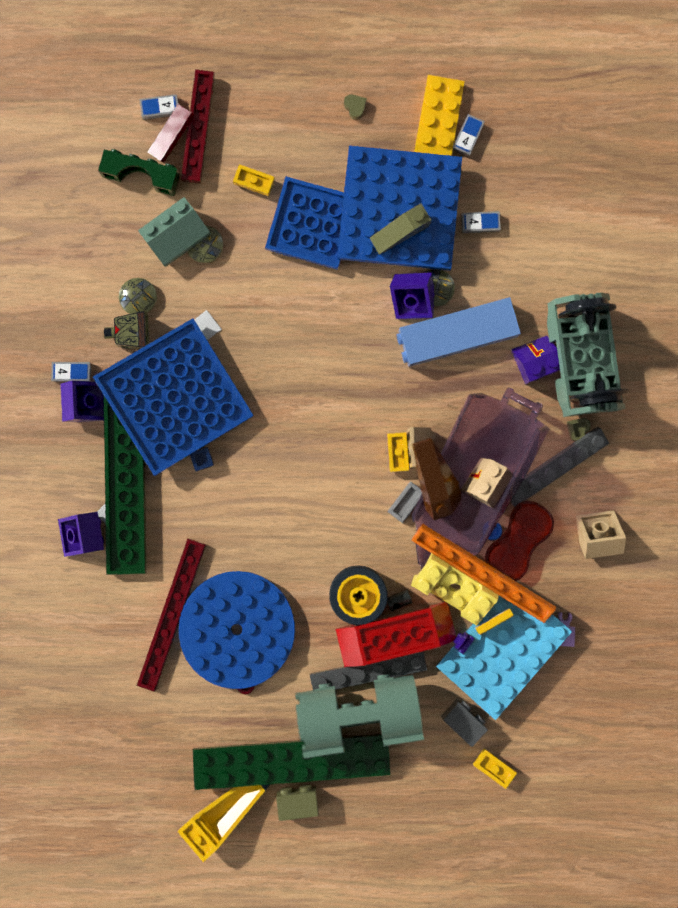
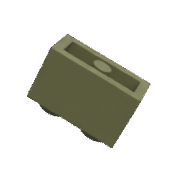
(297, 803)

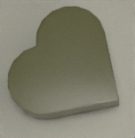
(355, 105)
(578, 428)

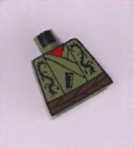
(129, 330)

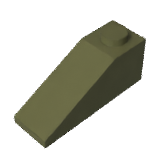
(401, 229)

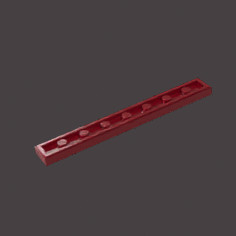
(171, 615)

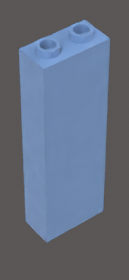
(458, 332)

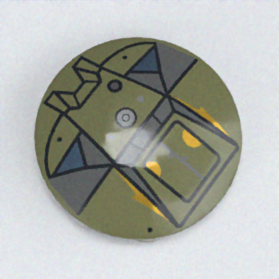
(208, 248)
(443, 286)
(137, 295)

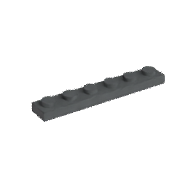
(560, 464)
(350, 676)

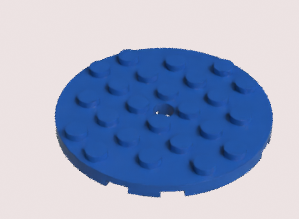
(208, 636)

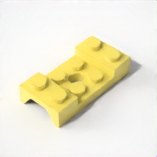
(471, 599)

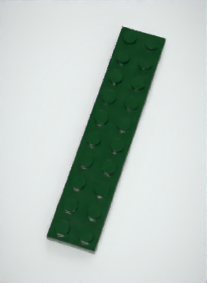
(123, 499)
(285, 763)

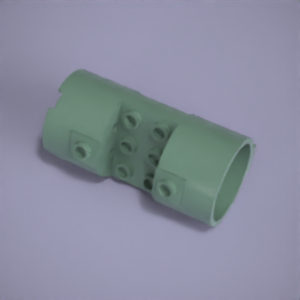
(322, 720)

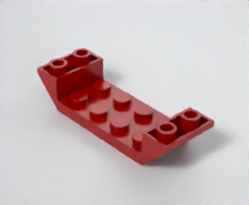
(396, 636)

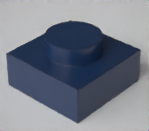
(202, 459)

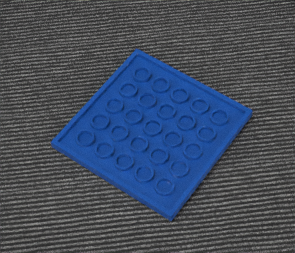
(386, 185)
(173, 396)

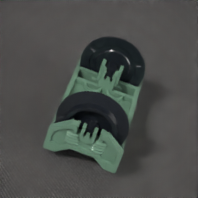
(585, 354)

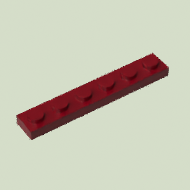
(198, 126)

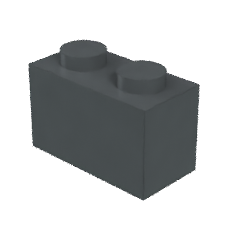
(464, 723)

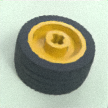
(363, 609)

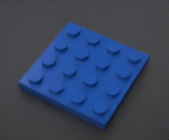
(307, 223)

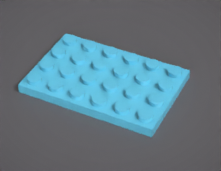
(503, 657)

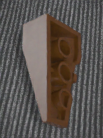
(437, 482)

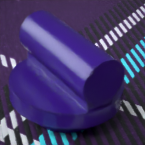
(463, 642)

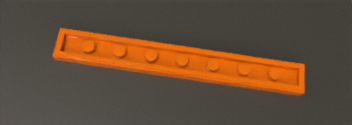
(483, 573)

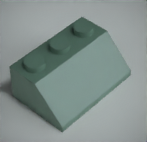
(174, 232)

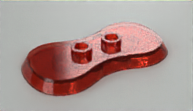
(527, 528)

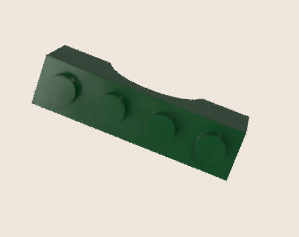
(117, 166)

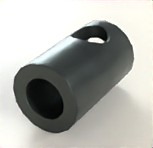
(399, 600)

